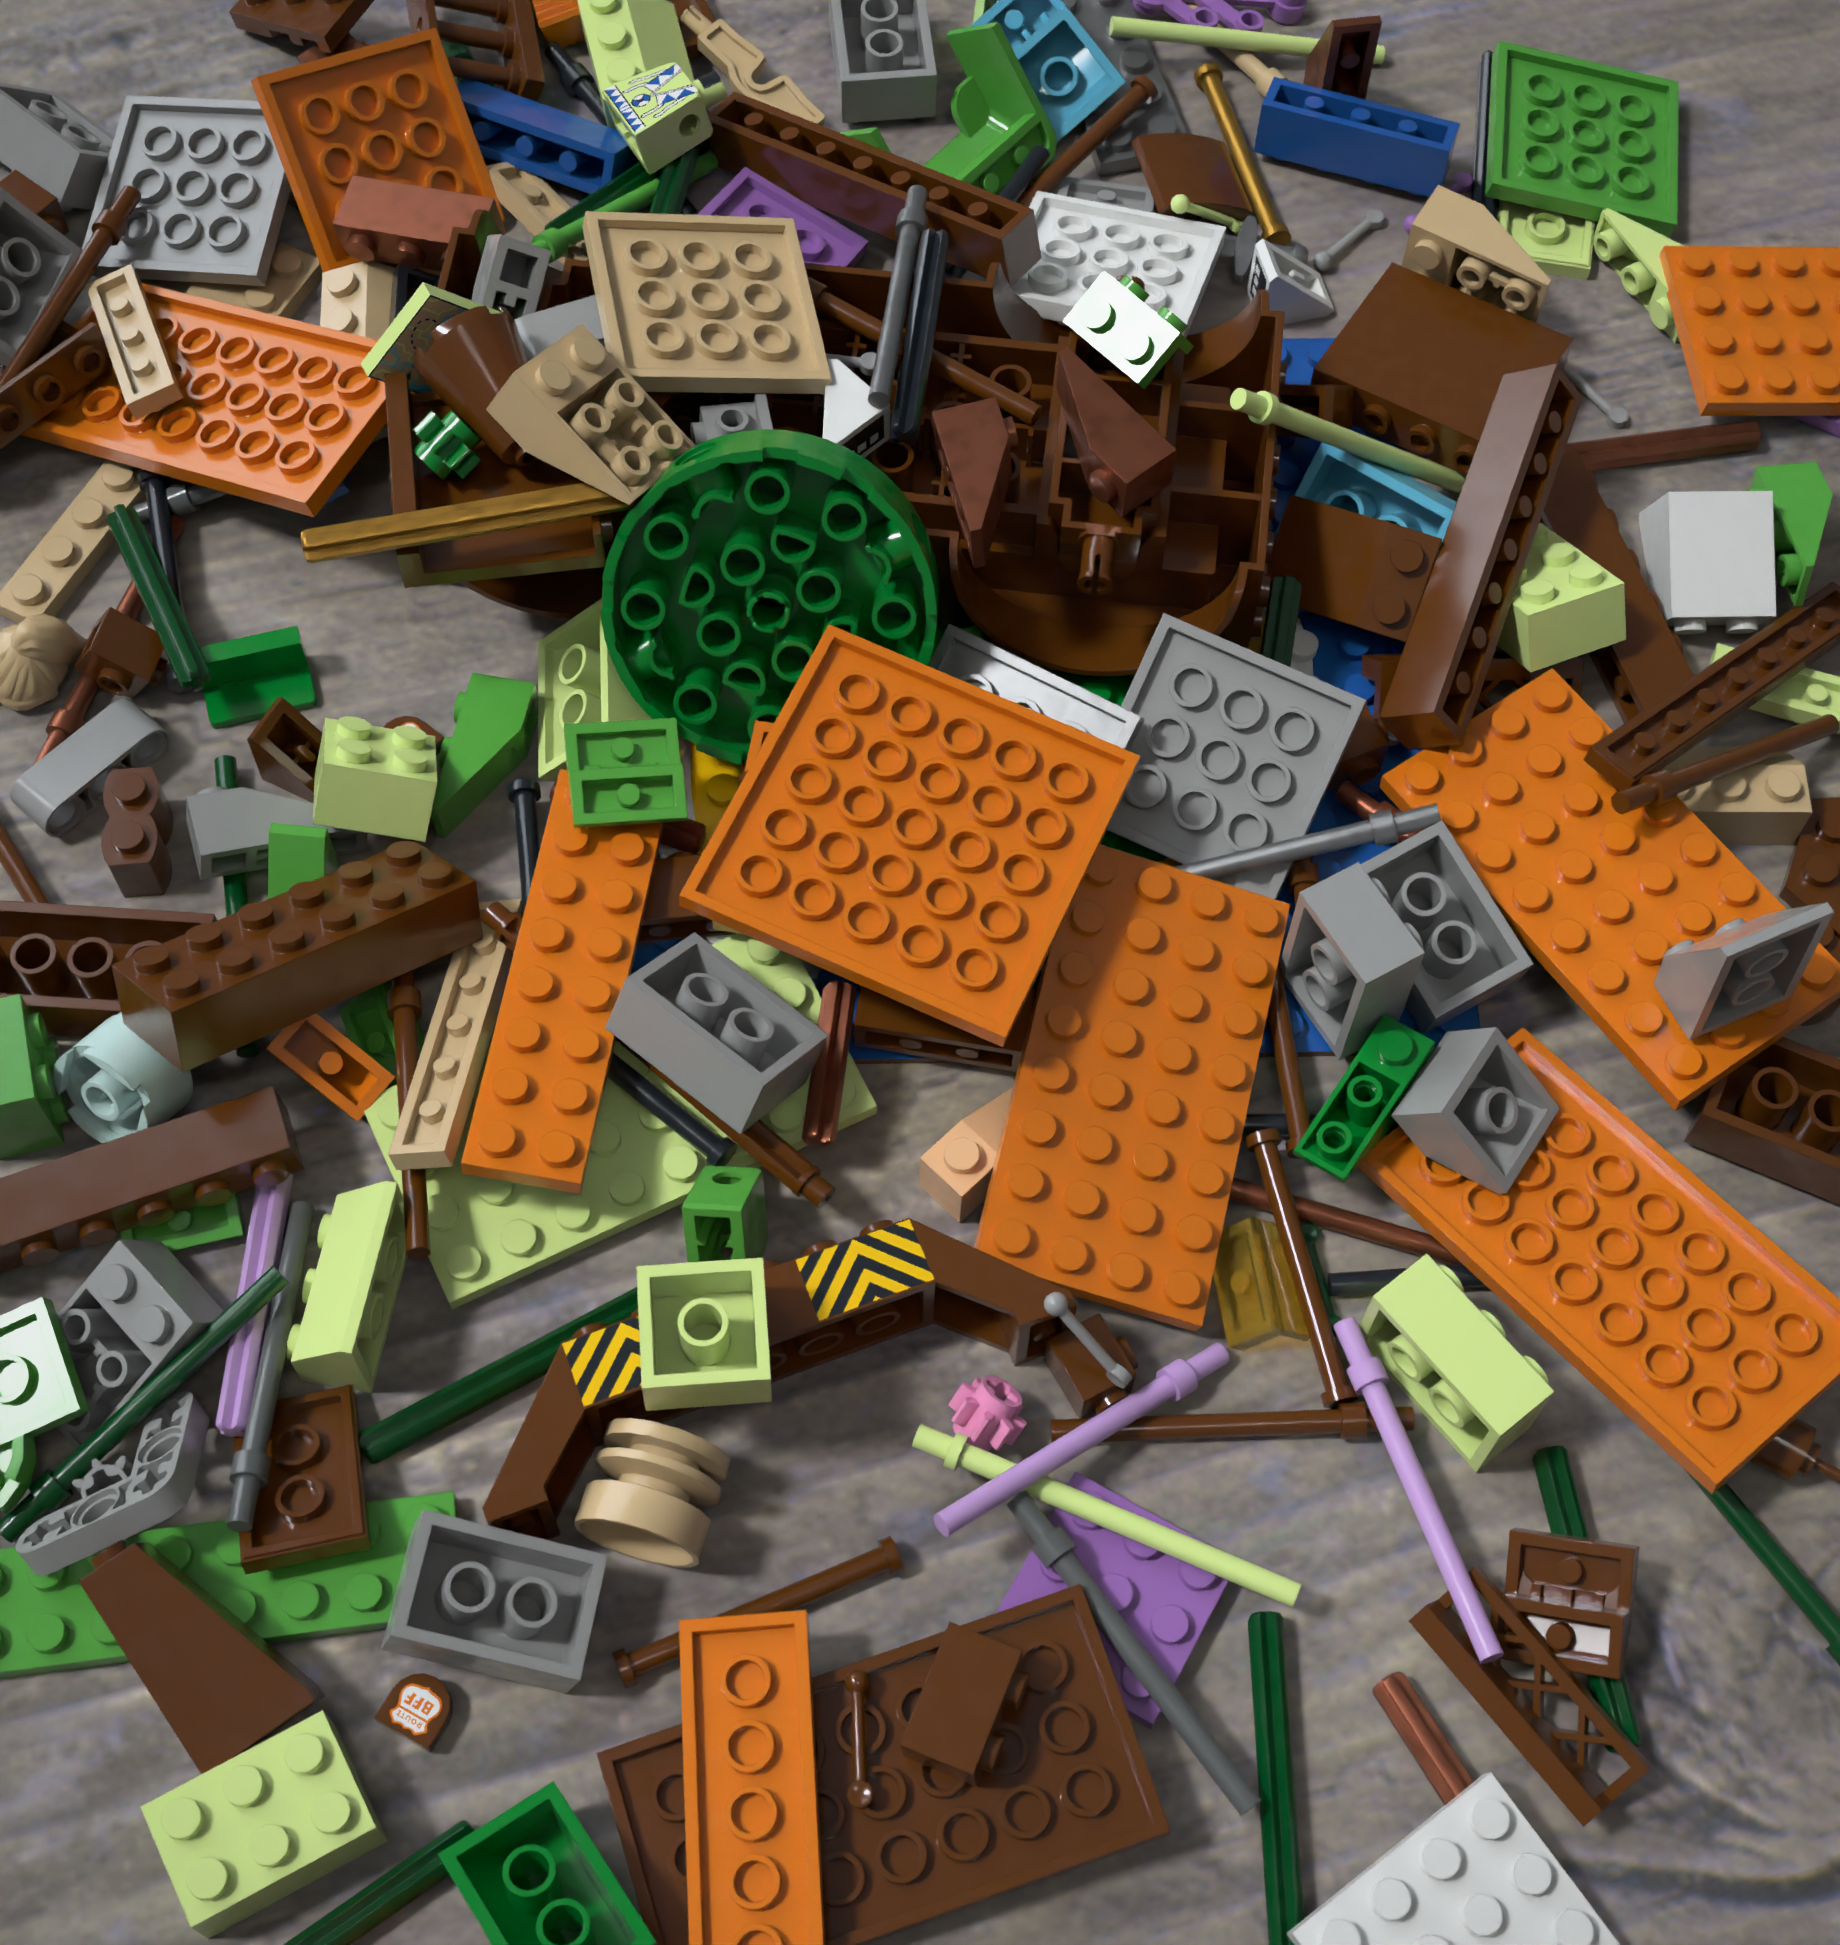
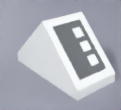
(1290, 284)
(849, 416)

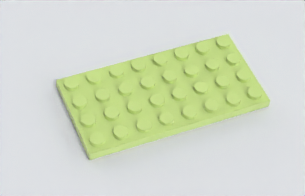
(637, 1165)

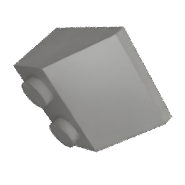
(1477, 1108)

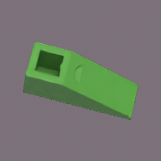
(1799, 516)
(488, 743)

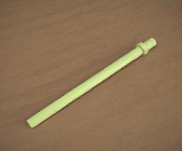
(1265, 409)
(958, 1452)

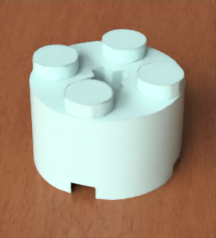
(119, 1082)

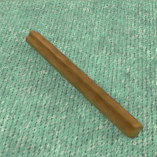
(456, 521)

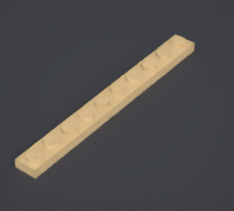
(82, 531)

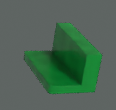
(253, 674)

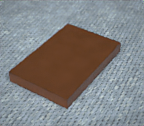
(314, 1484)

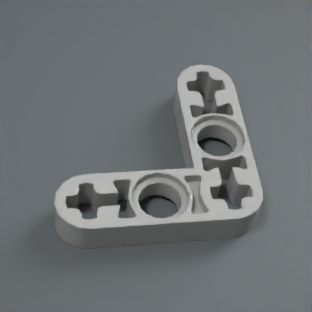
(154, 1492)

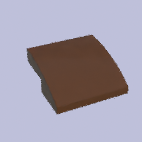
(1191, 167)
(1574, 1597)

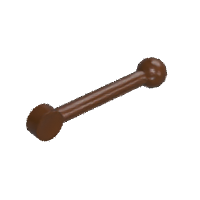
(859, 1792)

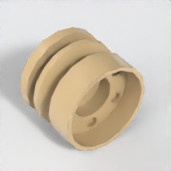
(653, 1492)

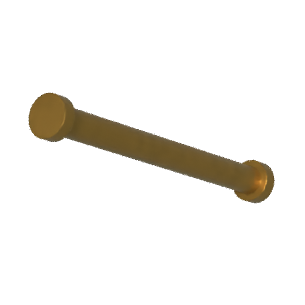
(1209, 78)

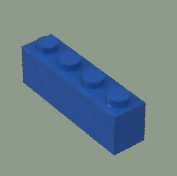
(1355, 137)
(544, 138)

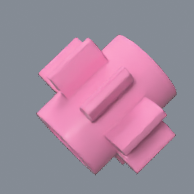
(988, 1412)

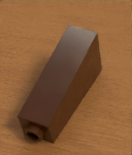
(196, 1658)

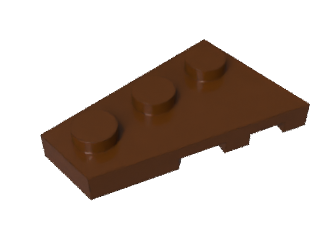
(302, 20)

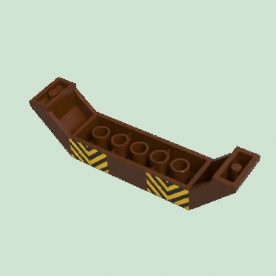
(817, 1311)

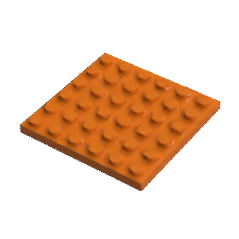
(911, 834)

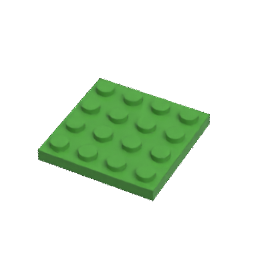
(1582, 137)

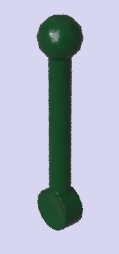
(1311, 1236)

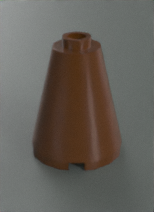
(468, 368)

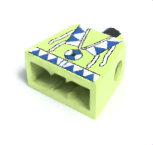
(663, 112)

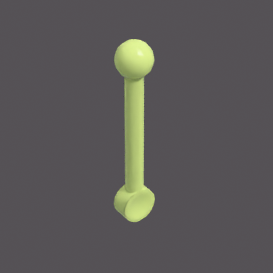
(1181, 204)

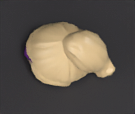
(36, 660)

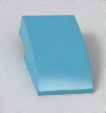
(1057, 57)

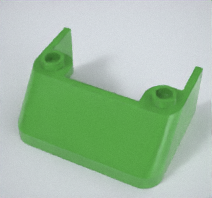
(992, 109)

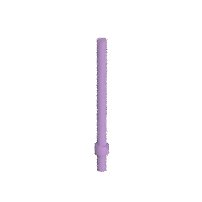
(1370, 1380)
(1171, 1384)

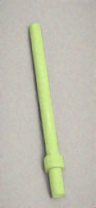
(1218, 37)

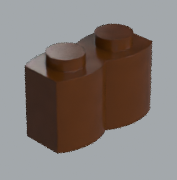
(137, 832)

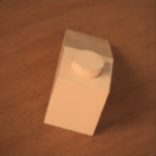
(962, 1161)

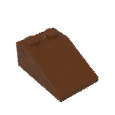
(1354, 566)

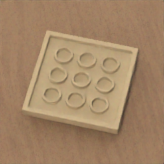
(706, 302)

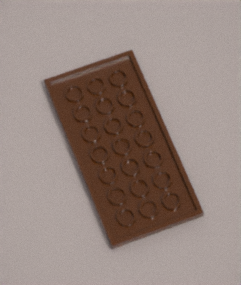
(928, 1843)

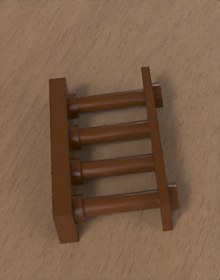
(514, 42)

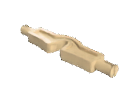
(744, 64)

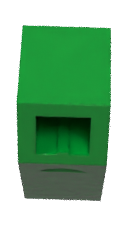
(1365, 1098)

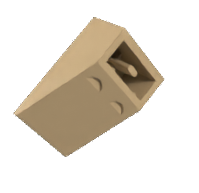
(1472, 252)
(589, 418)

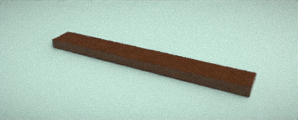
(1719, 692)

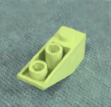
(1635, 257)

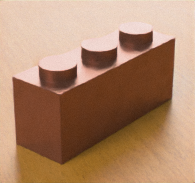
(404, 221)

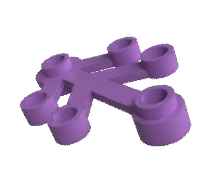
(1213, 10)

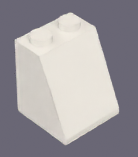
(1711, 559)

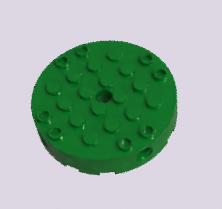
(747, 522)

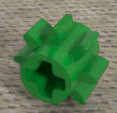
(447, 445)

